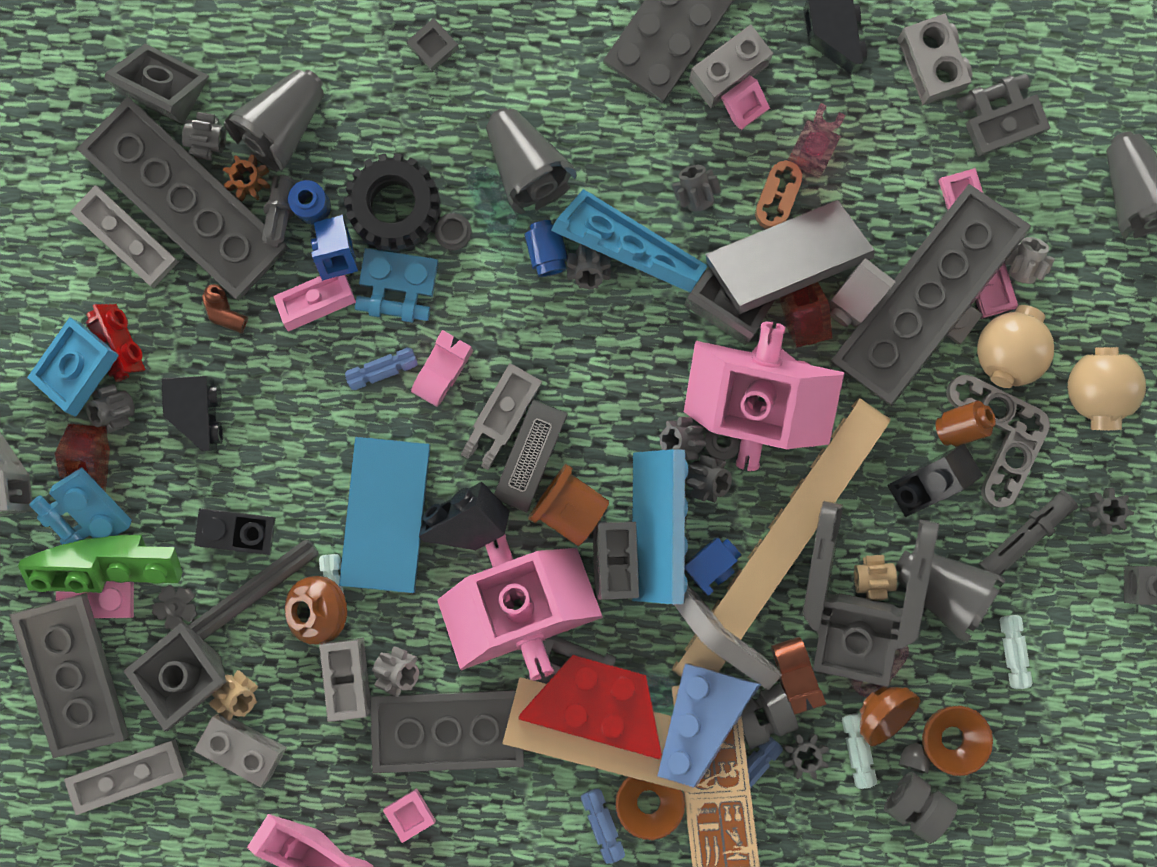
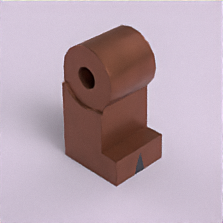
(797, 675)

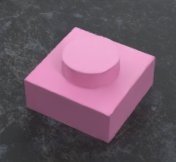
(745, 102)
(409, 815)

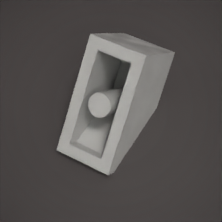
(859, 294)

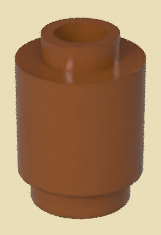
(965, 424)

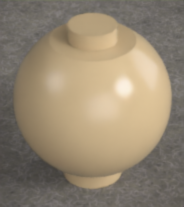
(1016, 347)
(1106, 387)

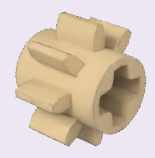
(875, 577)
(234, 696)

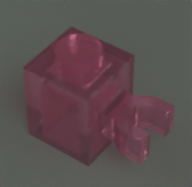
(816, 143)

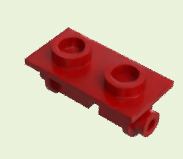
(110, 326)

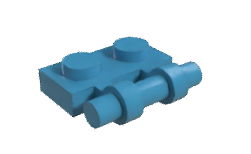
(396, 273)
(86, 504)

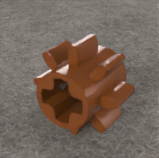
(256, 177)

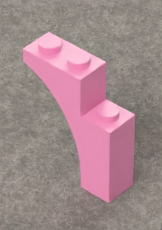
(298, 845)

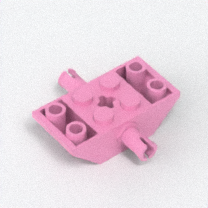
(797, 396)
(553, 597)

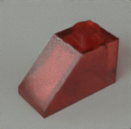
(807, 315)
(85, 448)

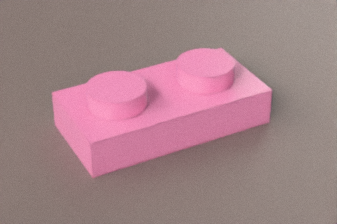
(313, 300)
(113, 602)

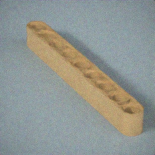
(791, 530)

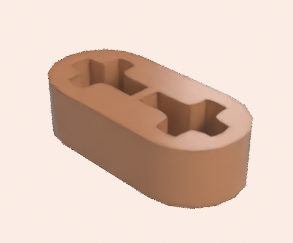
(770, 192)

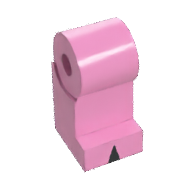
(441, 368)

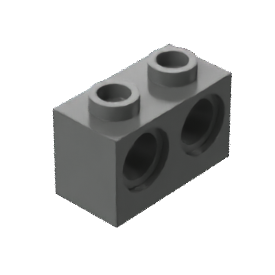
(615, 560)

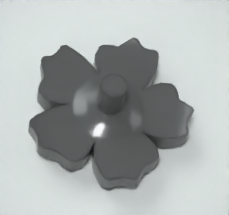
(175, 606)

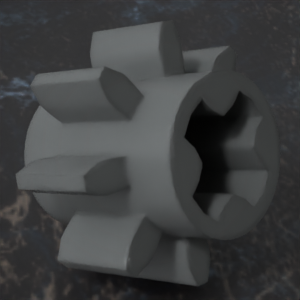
(204, 136)
(696, 188)
(588, 267)
(110, 408)
(683, 436)
(708, 478)
(1116, 503)
(803, 745)

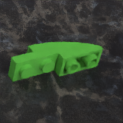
(93, 561)

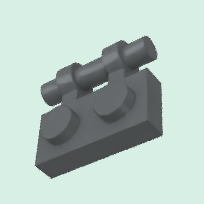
(1005, 125)

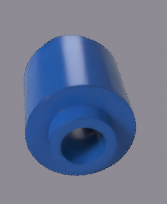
(317, 209)
(546, 249)

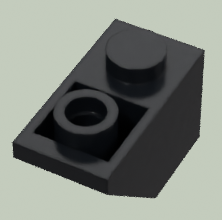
(834, 32)
(191, 408)
(935, 480)
(466, 520)
(234, 531)

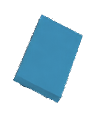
(384, 515)
(660, 524)

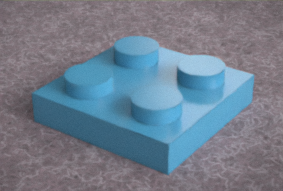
(72, 366)

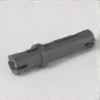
(1028, 535)

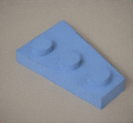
(701, 720)

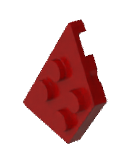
(598, 705)

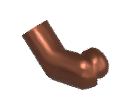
(219, 311)

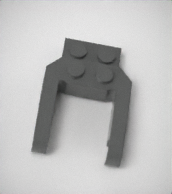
(859, 633)

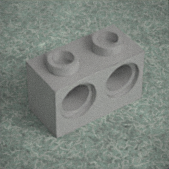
(925, 60)
(730, 64)
(345, 679)
(240, 749)

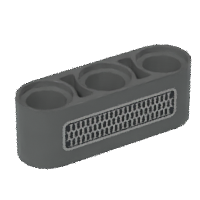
(530, 455)

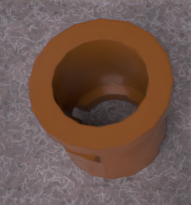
(570, 507)

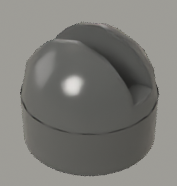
(915, 757)

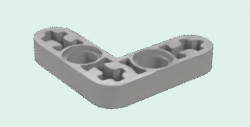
(1015, 437)
(725, 643)

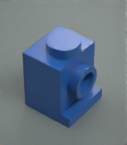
(333, 248)
(712, 564)

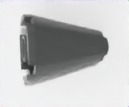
(277, 118)
(527, 162)
(1133, 183)
(955, 592)

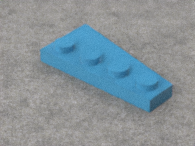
(624, 239)

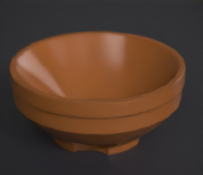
(326, 608)
(886, 713)
(975, 746)
(649, 825)

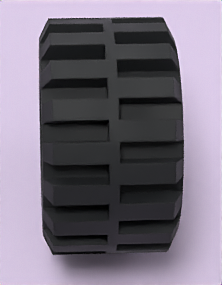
(375, 178)

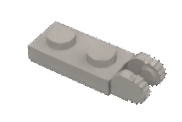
(503, 412)

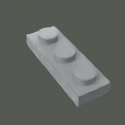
(124, 236)
(125, 777)

